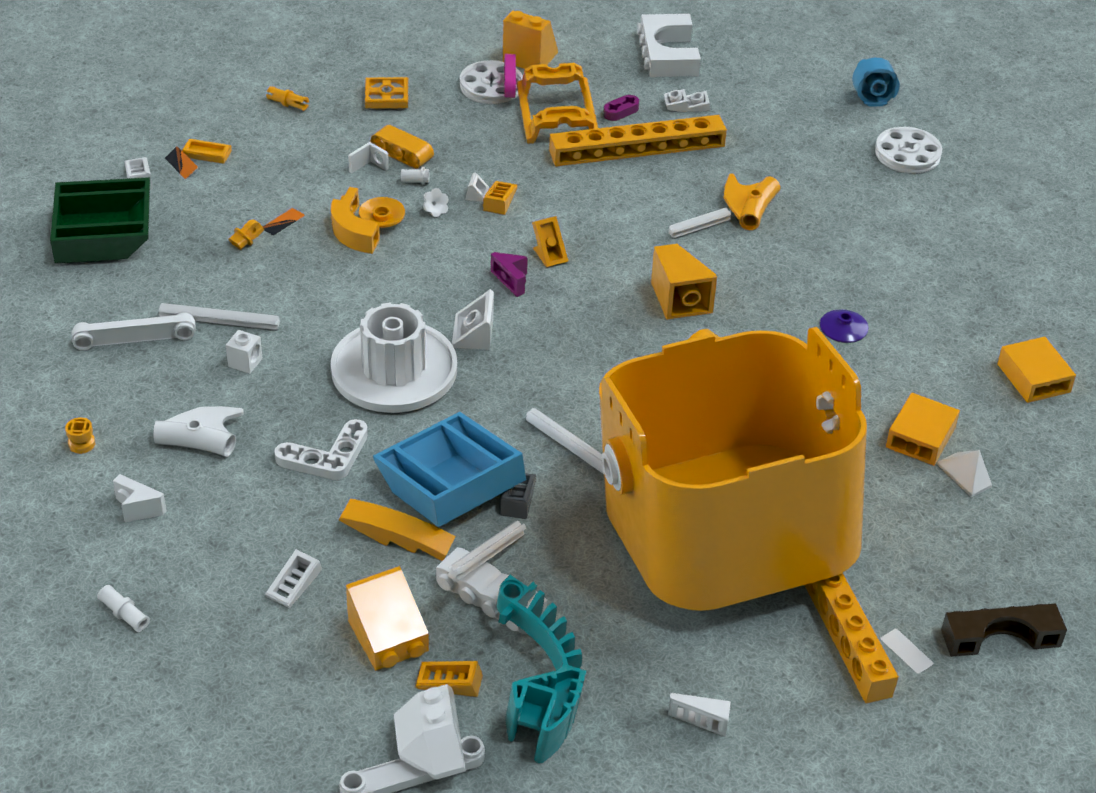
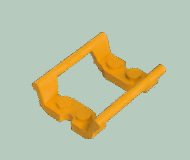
(554, 116)

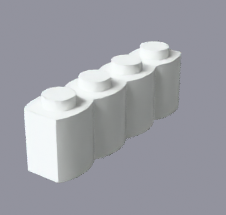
(477, 587)

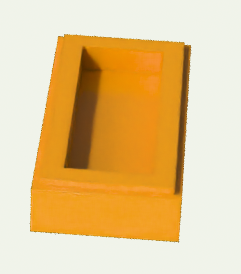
(207, 151)

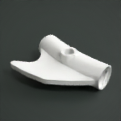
(199, 429)

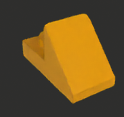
(550, 242)

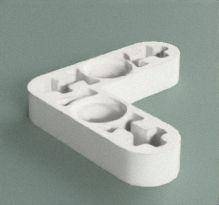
(299, 454)

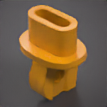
(244, 236)

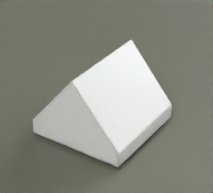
(476, 189)

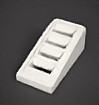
(140, 170)
(297, 559)
(701, 712)

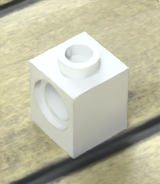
(244, 351)

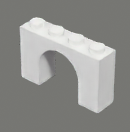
(663, 60)

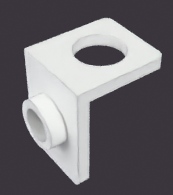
(366, 155)

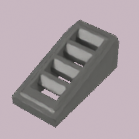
(518, 502)

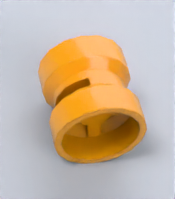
(80, 435)

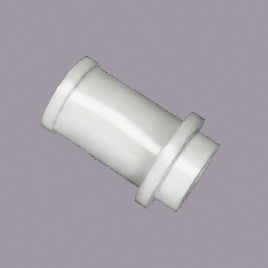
(415, 176)

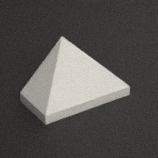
(967, 471)

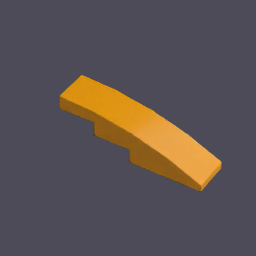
(398, 527)

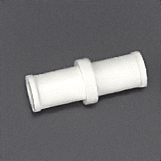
(123, 608)

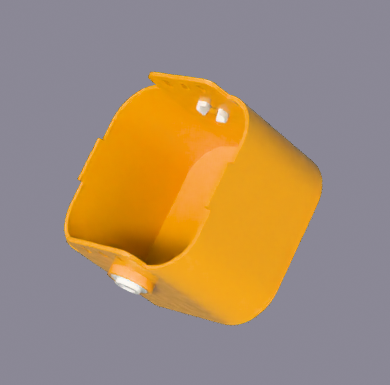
(735, 465)

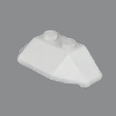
(430, 733)

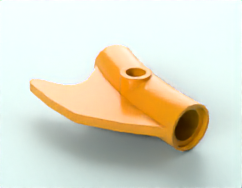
(750, 201)

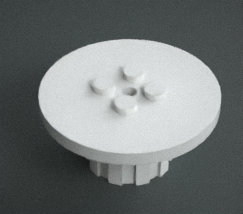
(393, 361)

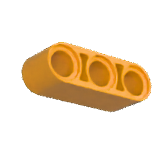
(403, 146)

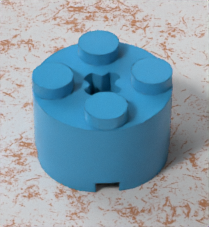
(875, 81)

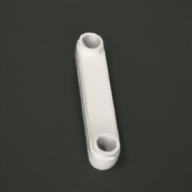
(137, 330)
(400, 775)

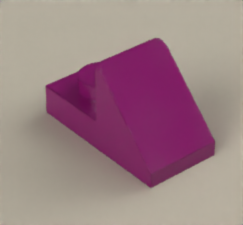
(510, 271)

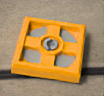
(386, 92)

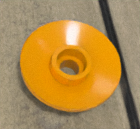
(382, 210)

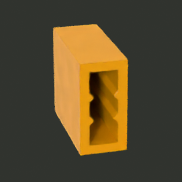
(1036, 369)
(922, 428)

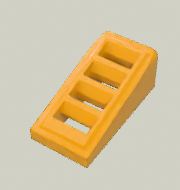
(499, 197)
(460, 686)

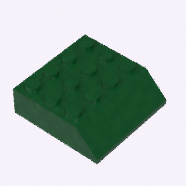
(99, 219)

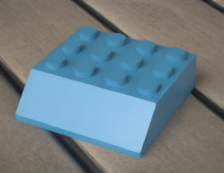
(450, 468)

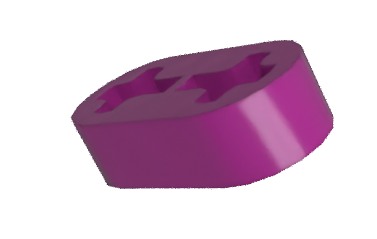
(621, 107)

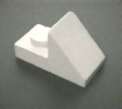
(138, 499)

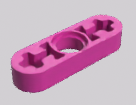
(509, 75)

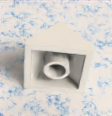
(474, 324)

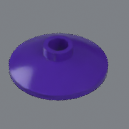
(844, 326)

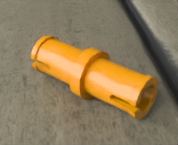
(287, 98)

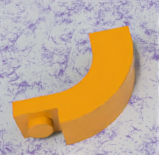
(351, 230)

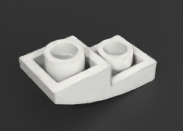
(680, 102)

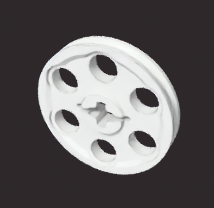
(482, 82)
(908, 149)

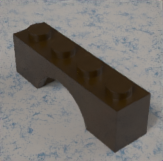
(1035, 624)

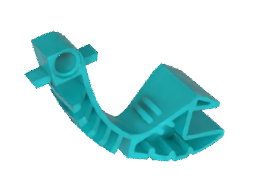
(548, 699)

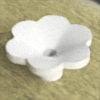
(435, 202)

